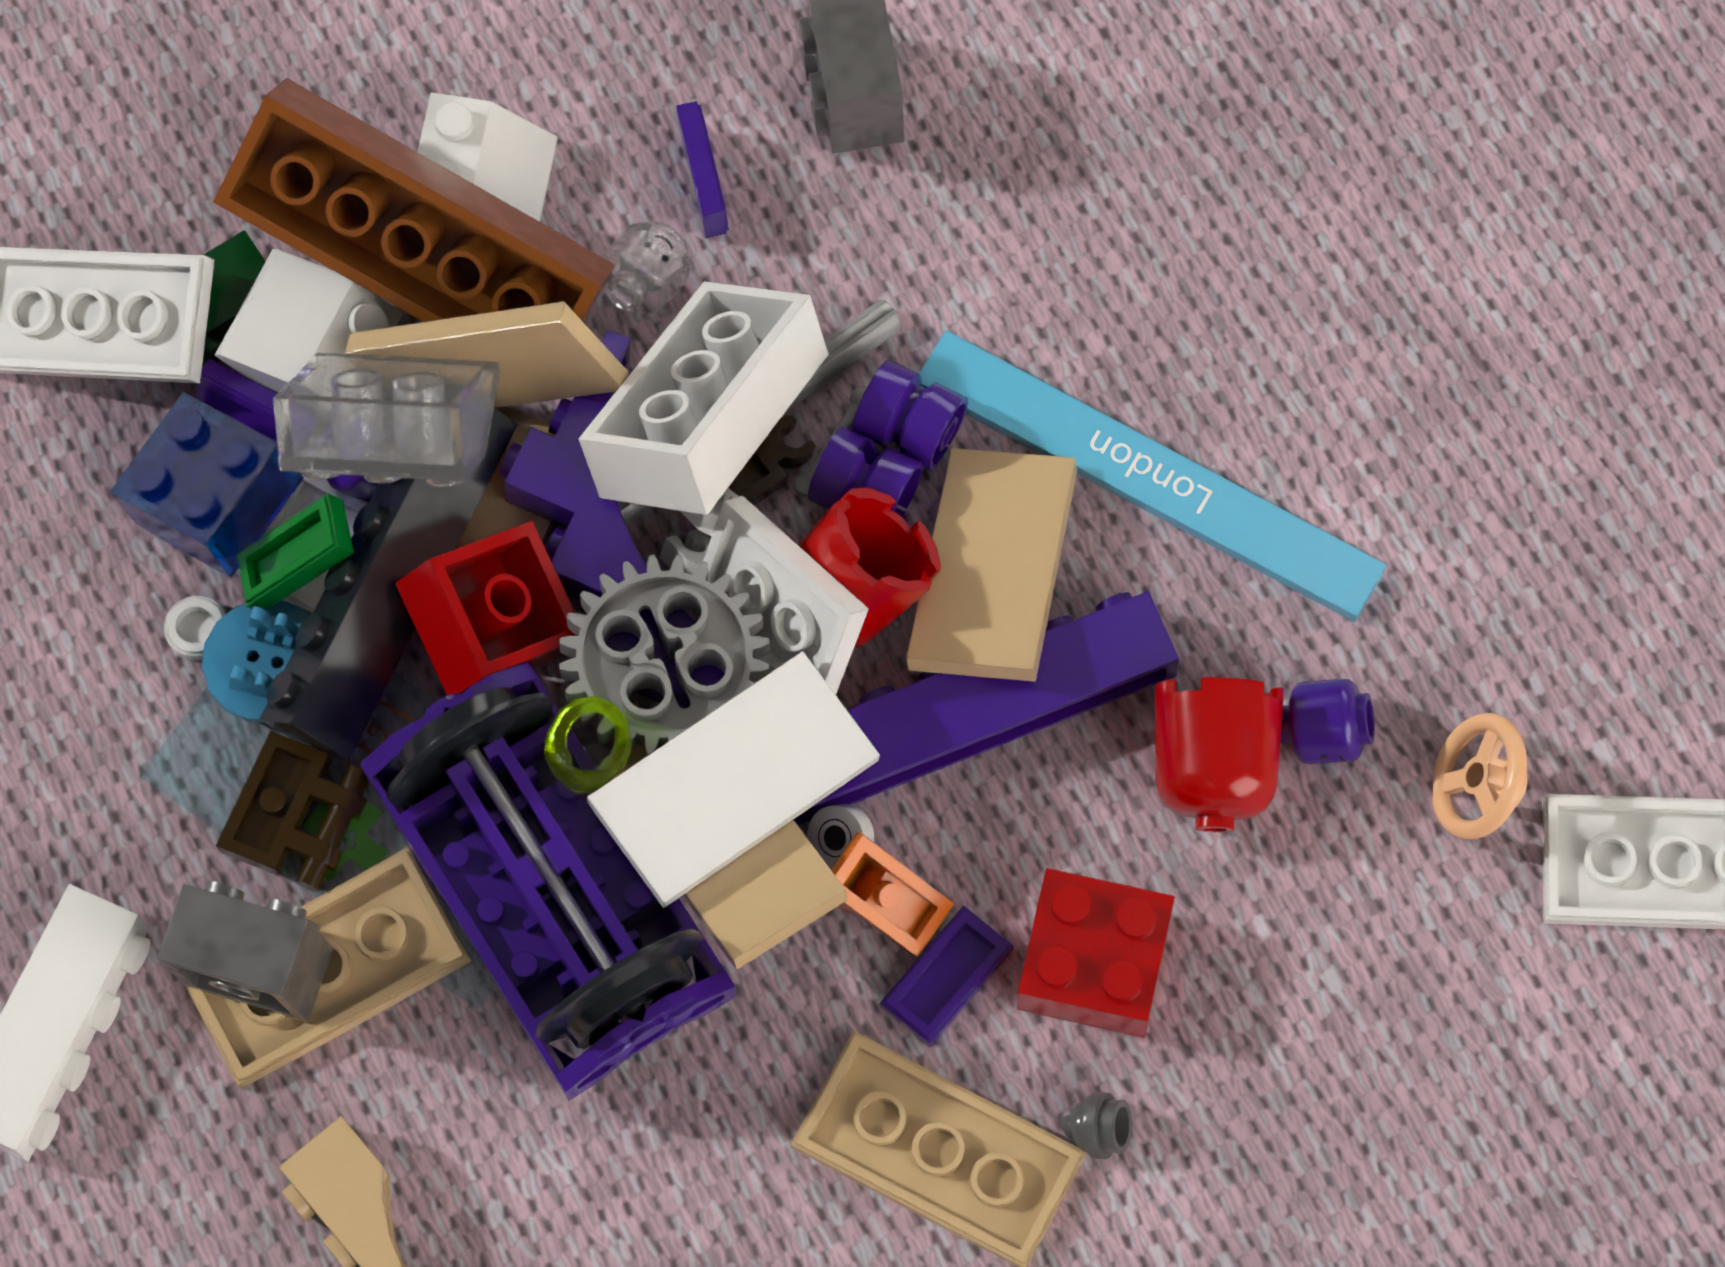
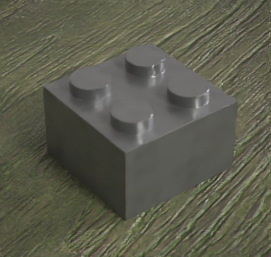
(852, 73)
(246, 950)

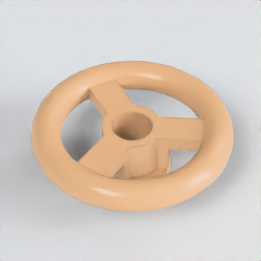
(1493, 779)

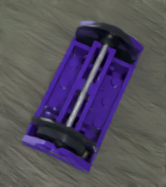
(495, 826)

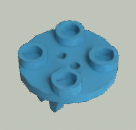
(229, 674)

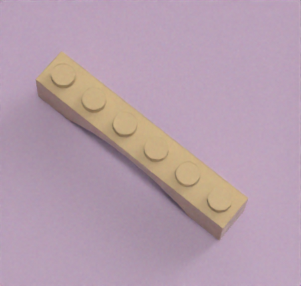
(348, 1192)

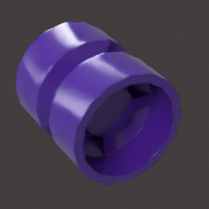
(906, 413)
(853, 463)

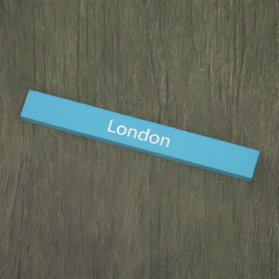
(1156, 478)

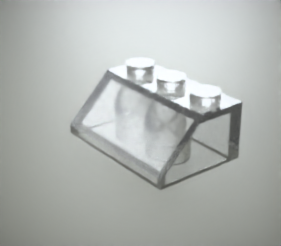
(386, 418)

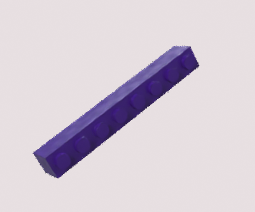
(961, 716)

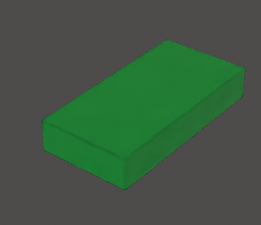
(295, 553)

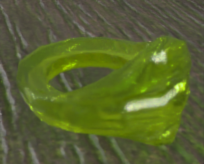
(559, 758)

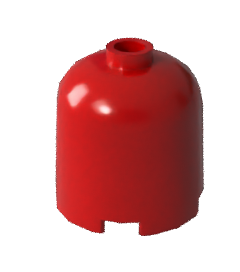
(874, 556)
(1217, 750)

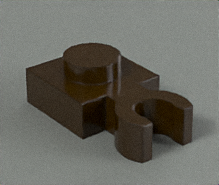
(764, 470)

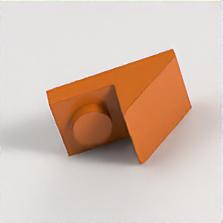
(889, 895)

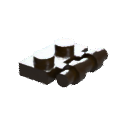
(276, 802)

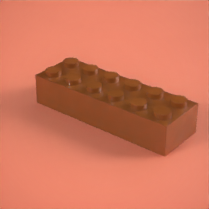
(397, 217)

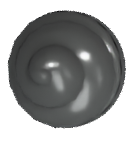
(1099, 1125)

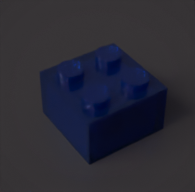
(205, 484)

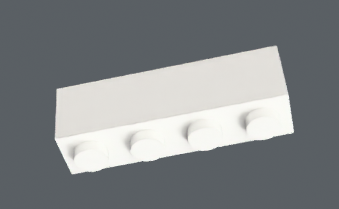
(58, 1008)

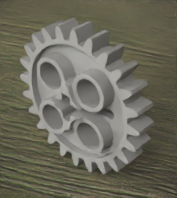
(717, 639)

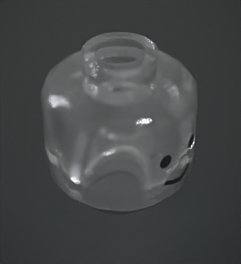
(648, 267)

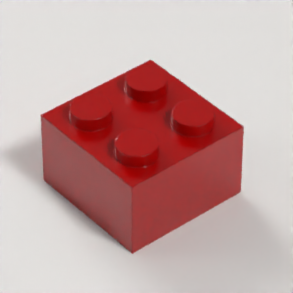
(488, 607)
(1095, 952)

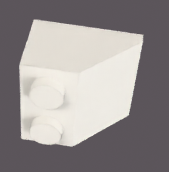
(490, 149)
(294, 315)

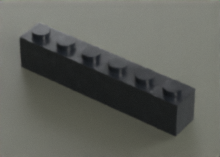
(361, 620)

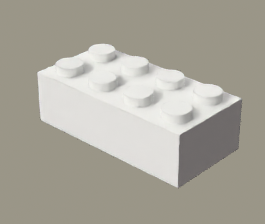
(704, 397)

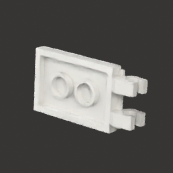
(795, 595)

